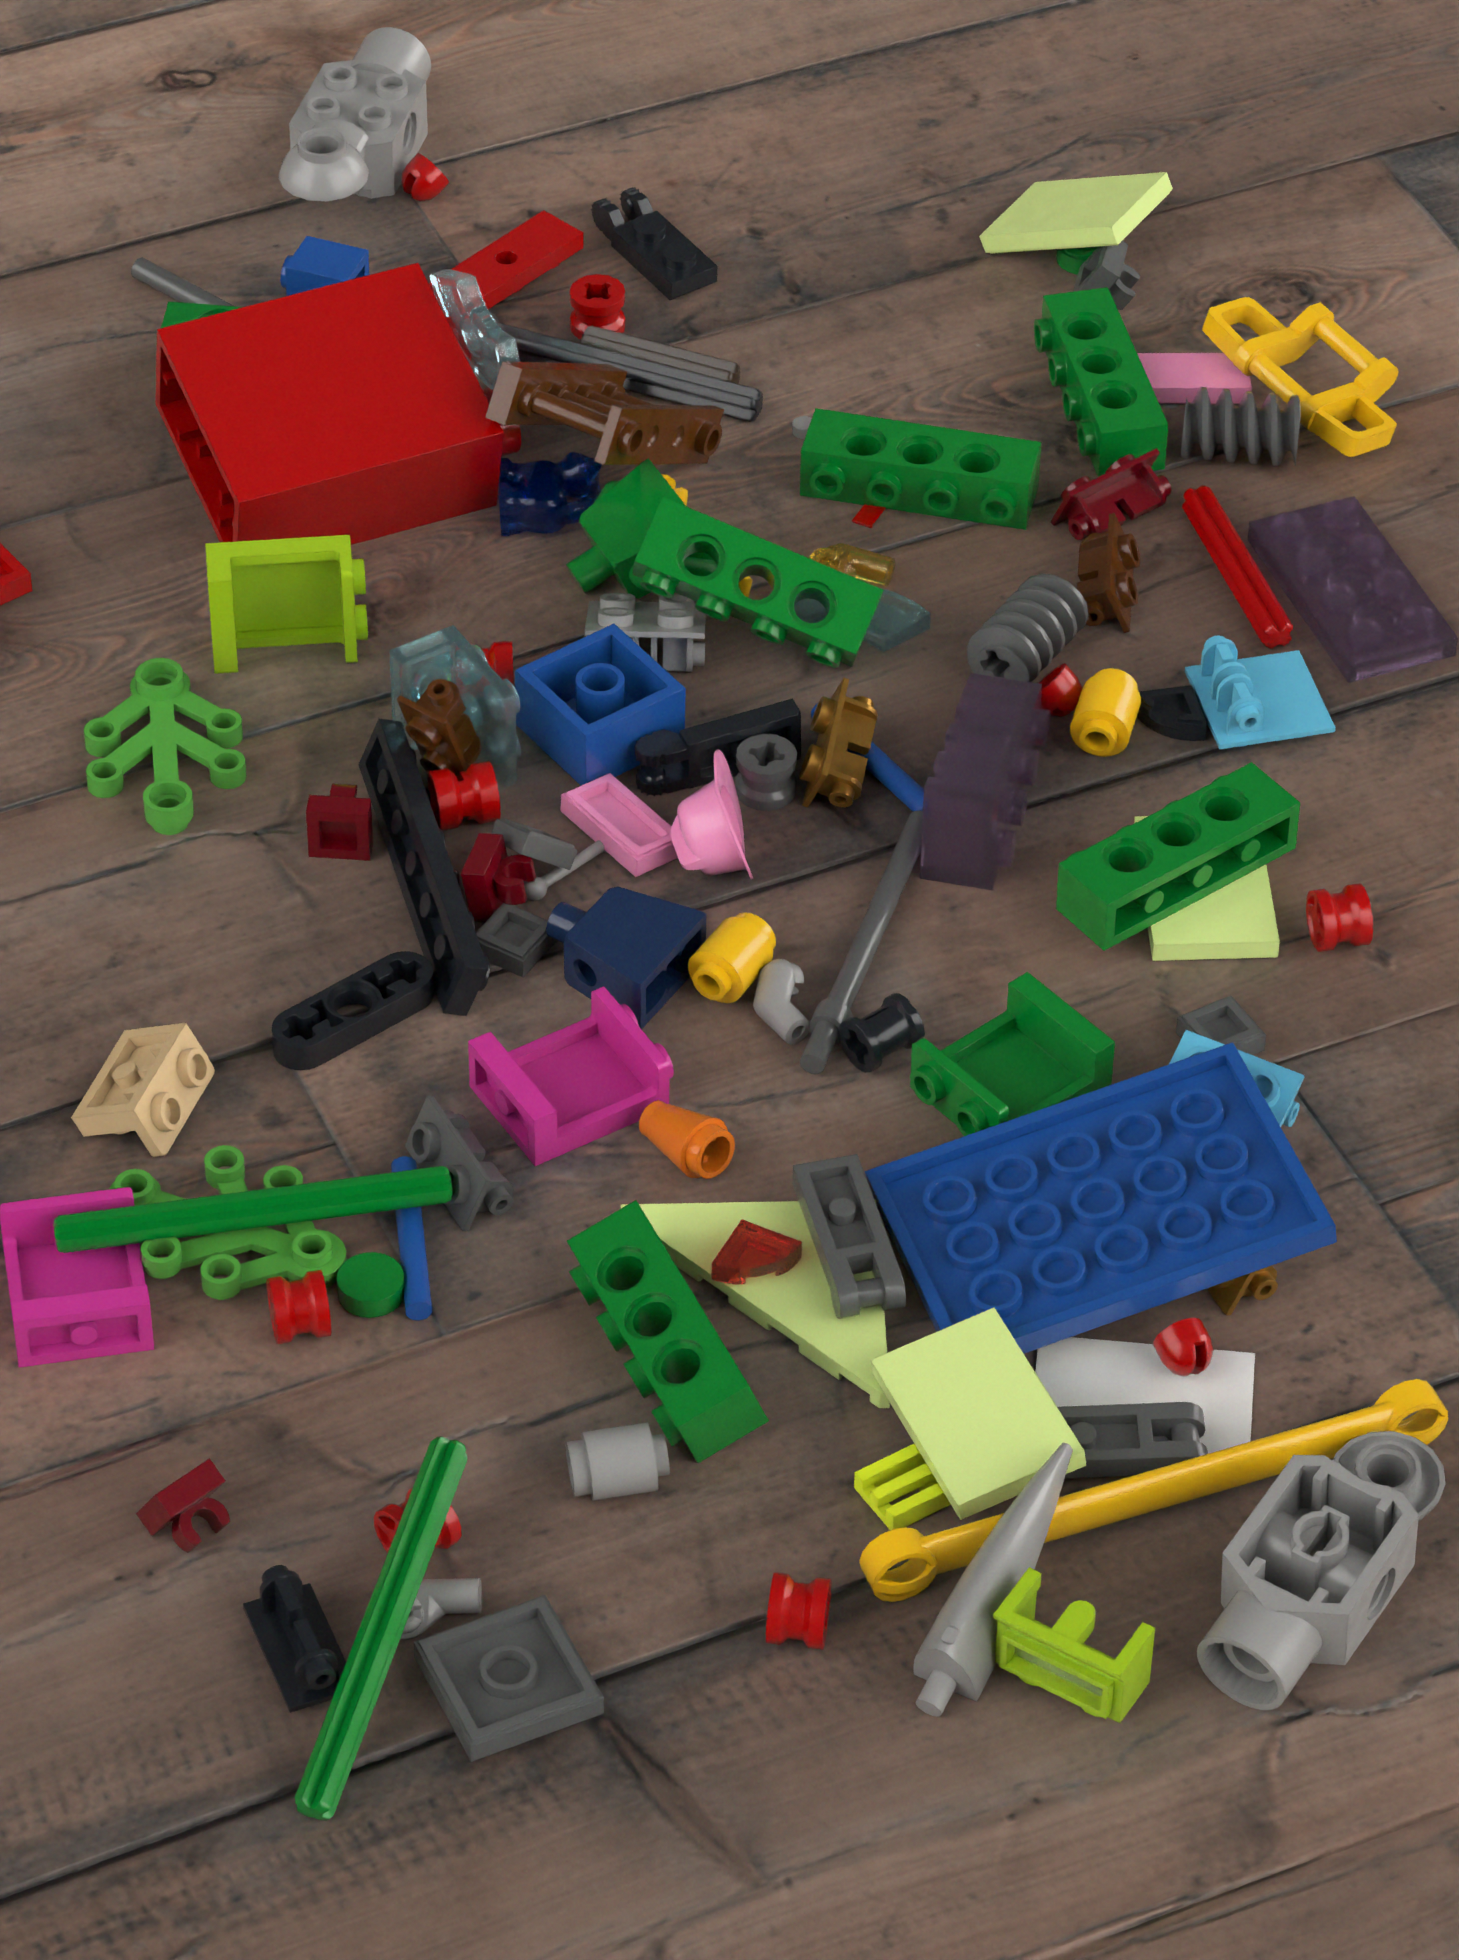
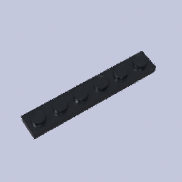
(423, 868)

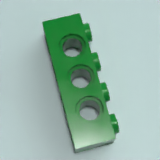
(1100, 378)
(920, 468)
(738, 554)
(1177, 855)
(667, 1332)

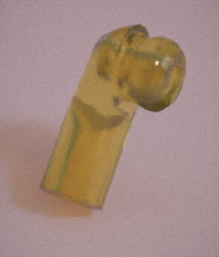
(857, 562)

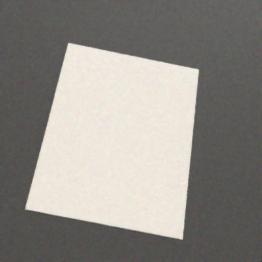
(1132, 1373)

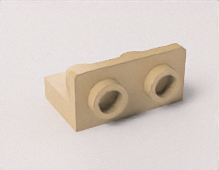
(147, 1086)

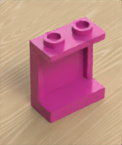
(571, 1081)
(76, 1300)

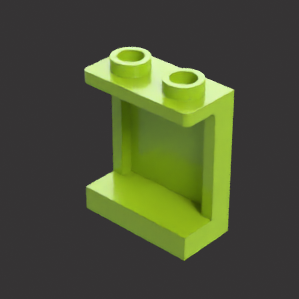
(284, 595)

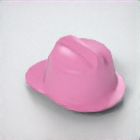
(710, 826)

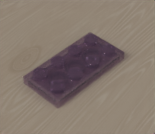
(1352, 589)

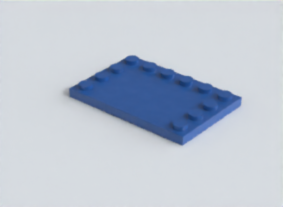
(1103, 1203)

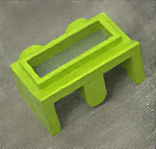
(1060, 1659)

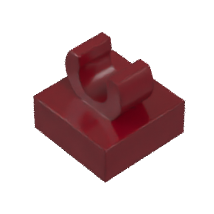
(339, 824)
(494, 877)
(184, 1500)

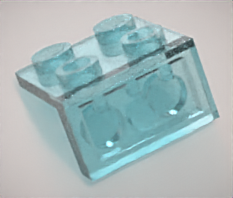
(487, 697)

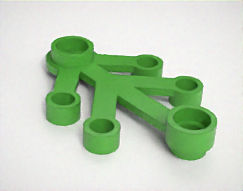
(160, 689)
(287, 1253)

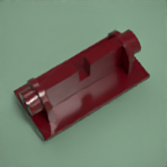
(1125, 482)

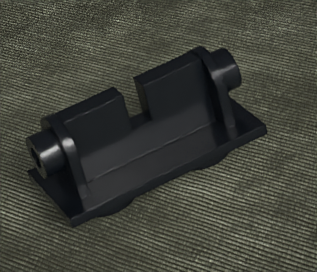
(295, 1639)

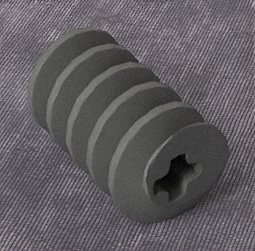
(1241, 427)
(1028, 629)

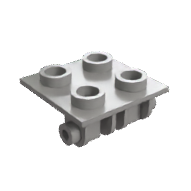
(670, 619)

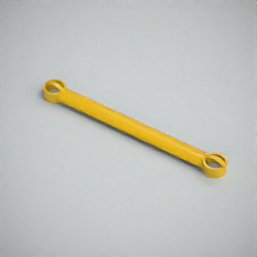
(1153, 1488)

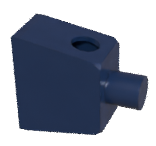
(629, 946)

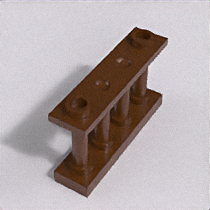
(595, 402)

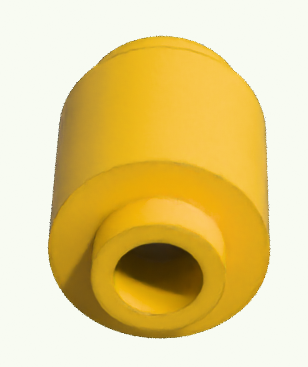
(1106, 713)
(732, 957)

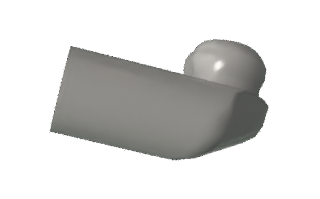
(773, 1000)
(439, 1598)

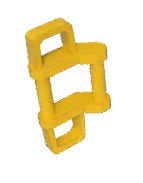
(1283, 345)

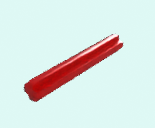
(1237, 567)

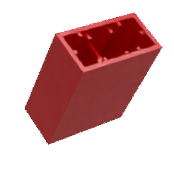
(331, 413)

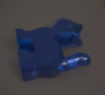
(536, 492)

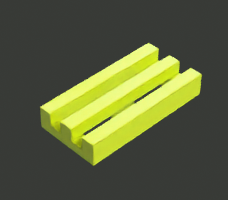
(894, 1478)

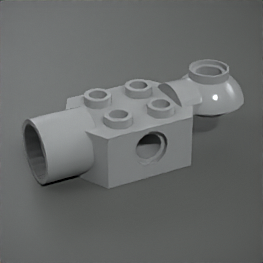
(360, 121)
(1318, 1563)

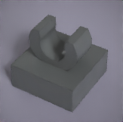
(1107, 269)

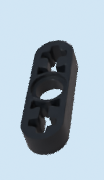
(317, 1033)

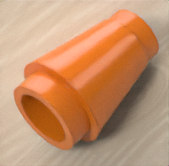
(688, 1138)

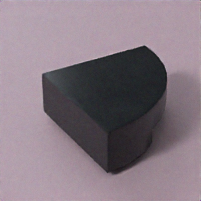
(1173, 713)

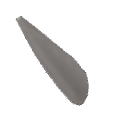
(962, 1640)

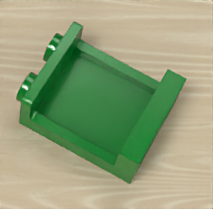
(1015, 1062)

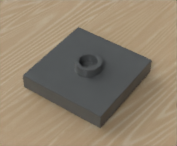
(508, 1678)

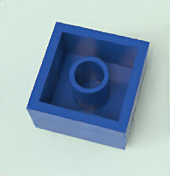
(595, 703)

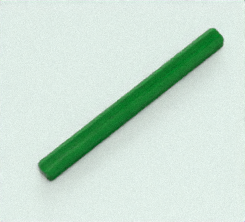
(253, 1209)
(381, 1629)

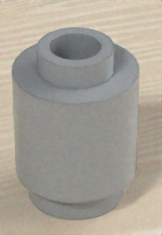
(617, 1461)

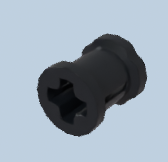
(881, 1032)

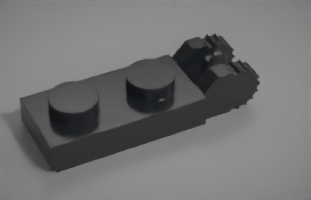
(654, 245)
(687, 758)

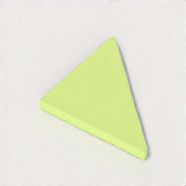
(792, 1302)

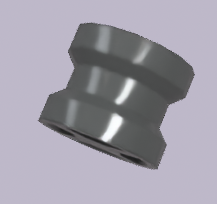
(766, 772)

